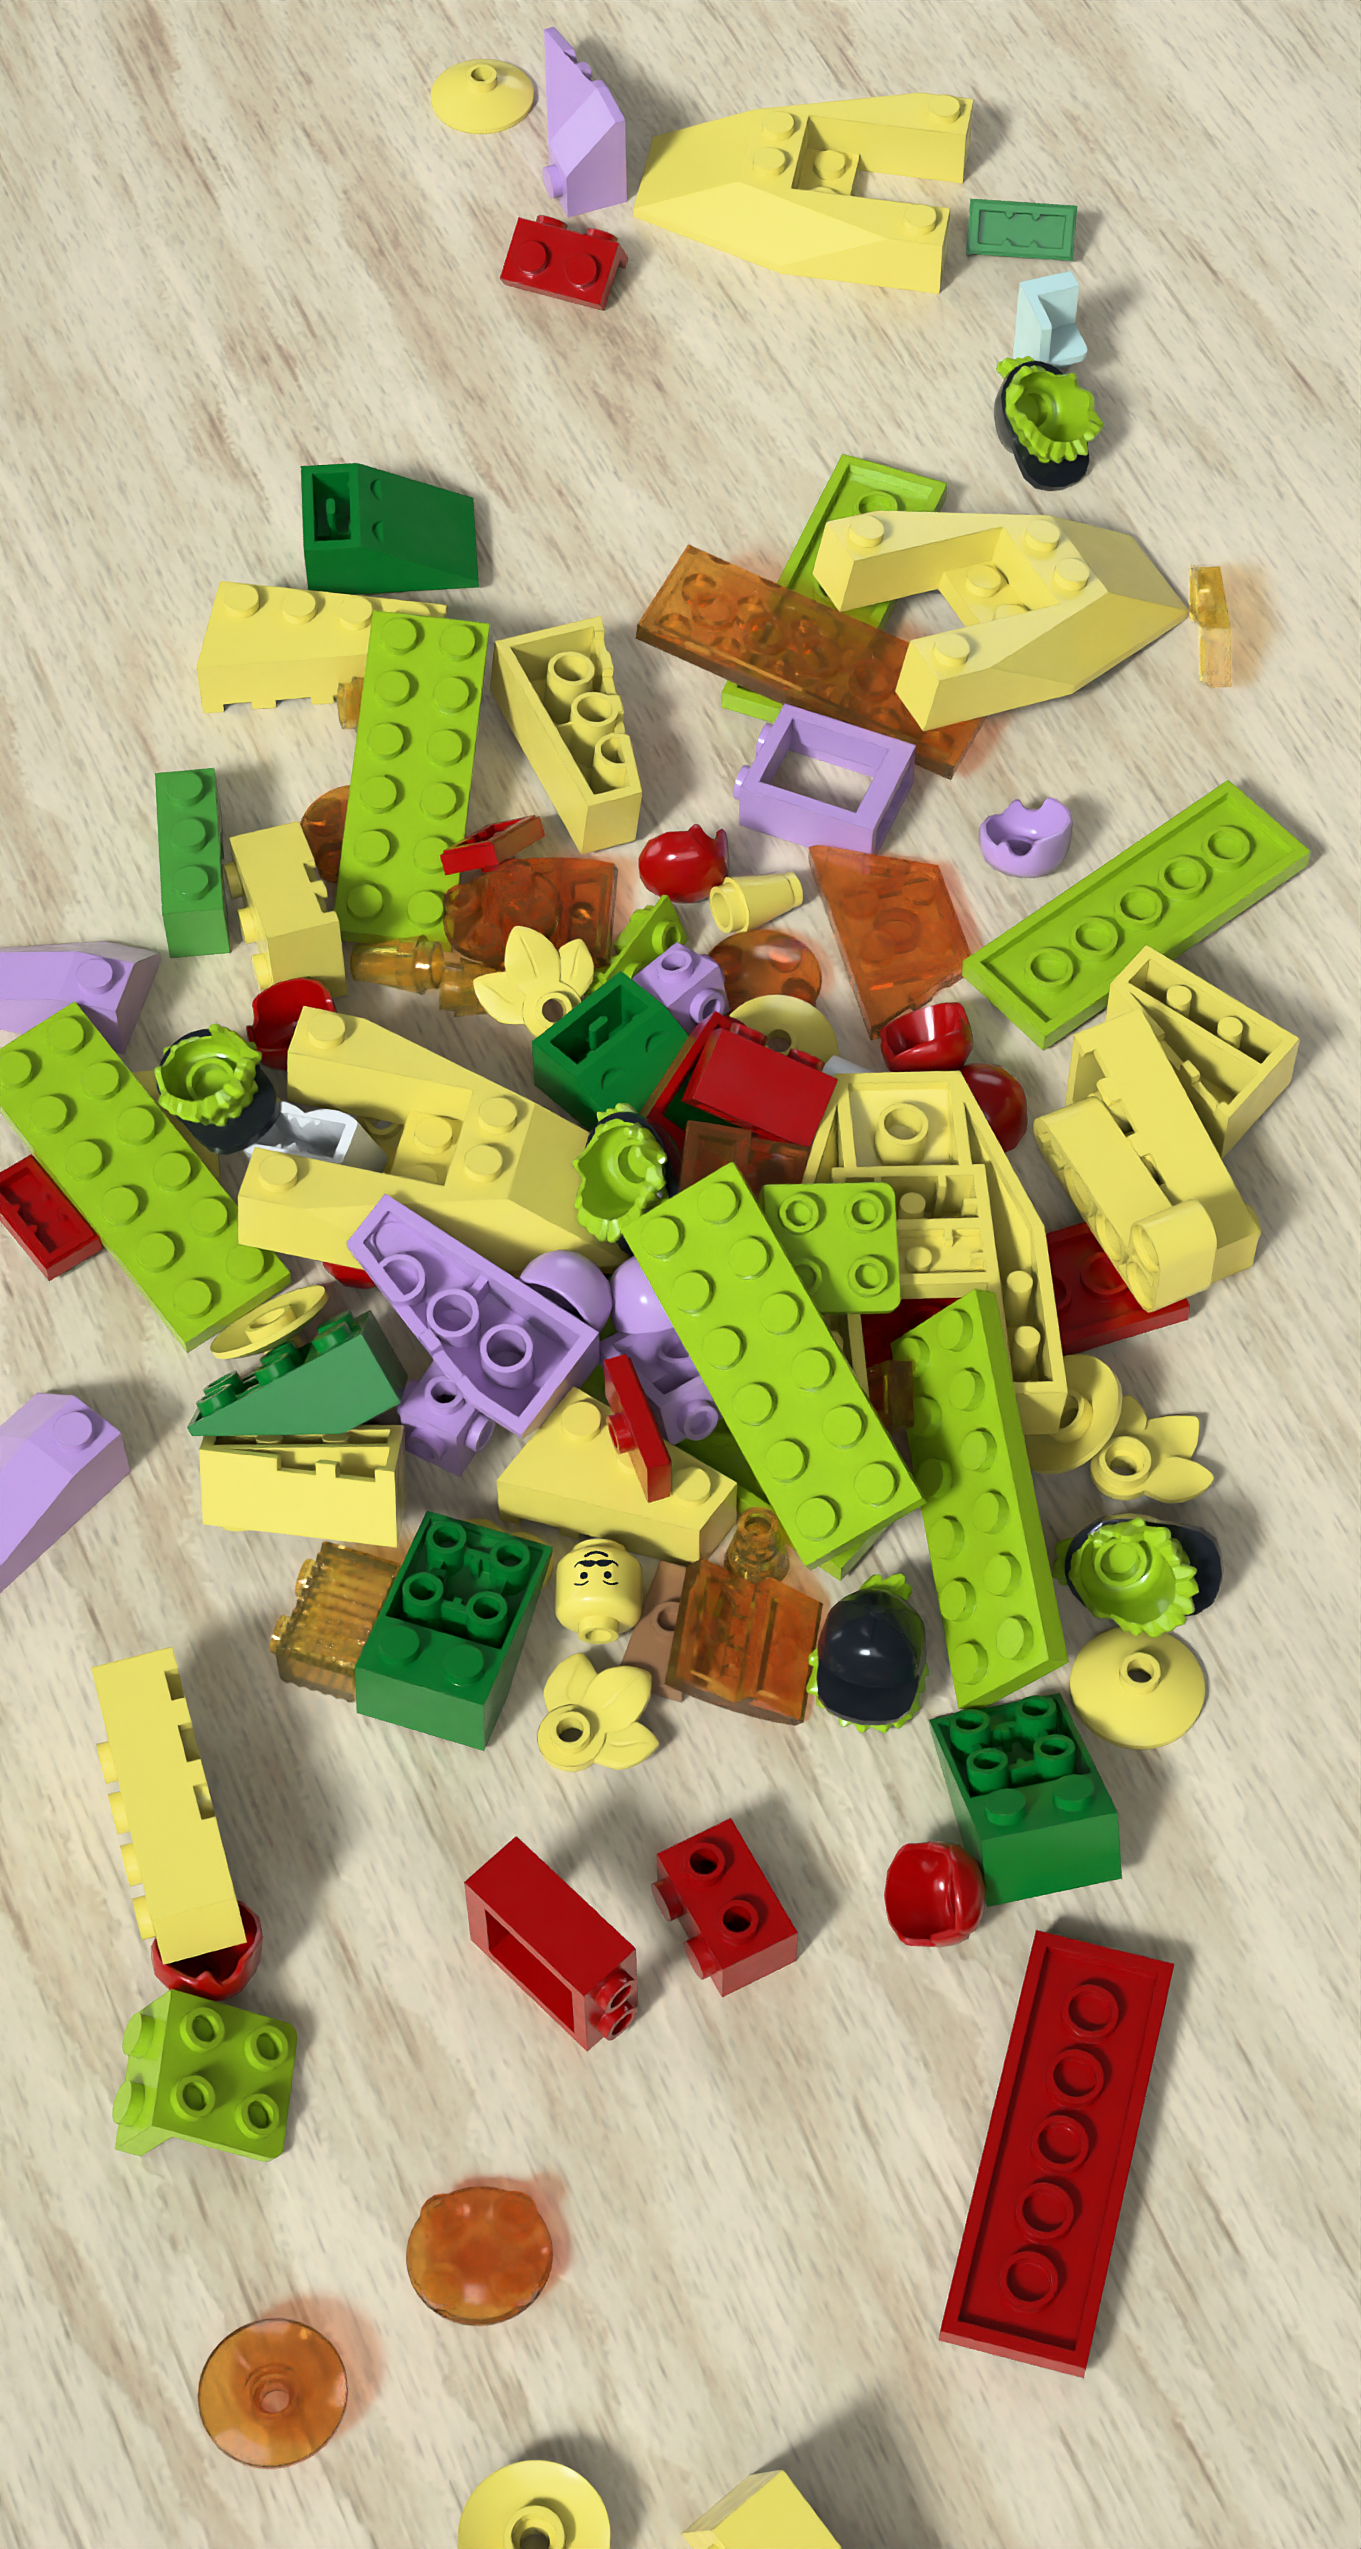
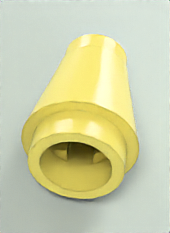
(753, 900)

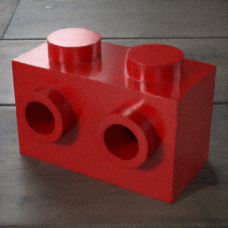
(760, 1087)
(725, 1908)

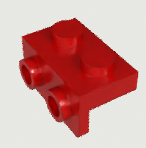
(563, 262)

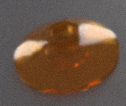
(266, 2359)

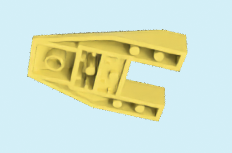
(785, 178)
(1037, 597)
(467, 1160)
(957, 1217)

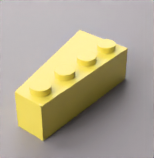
(287, 643)
(570, 724)
(1141, 1091)

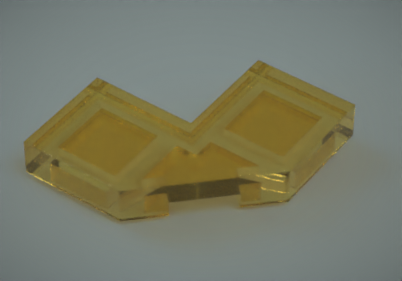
(1210, 612)

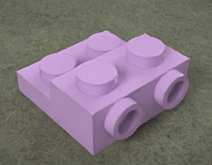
(669, 1381)

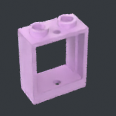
(817, 822)

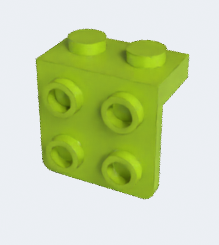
(839, 1242)
(205, 2078)

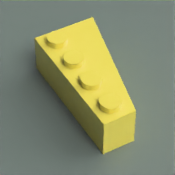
(165, 1809)

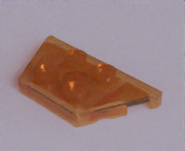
(890, 929)

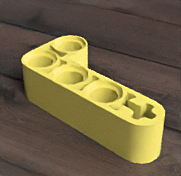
(1154, 1246)

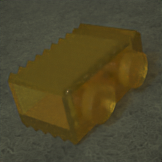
(331, 1619)

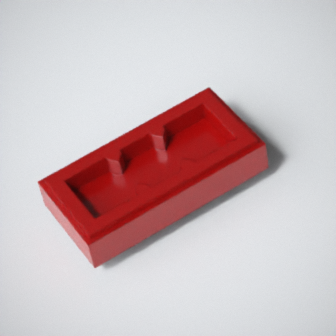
(492, 845)
(44, 1219)
(635, 1428)

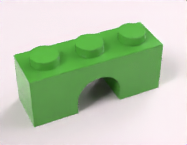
(191, 863)

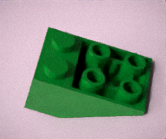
(384, 532)
(613, 1053)
(312, 1389)
(451, 1631)
(1028, 1798)

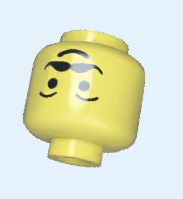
(599, 1591)

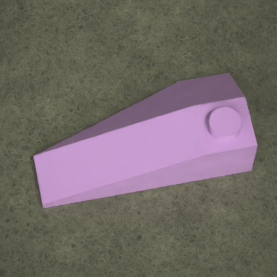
(583, 134)
(100, 976)
(485, 1329)
(52, 1471)

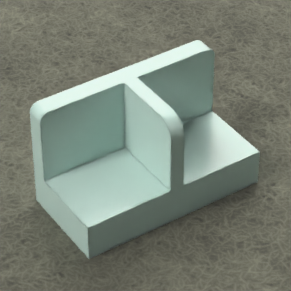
(1047, 321)

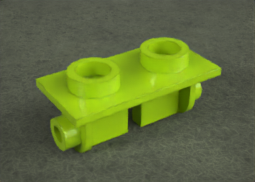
(642, 941)

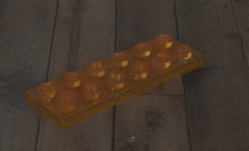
(793, 652)

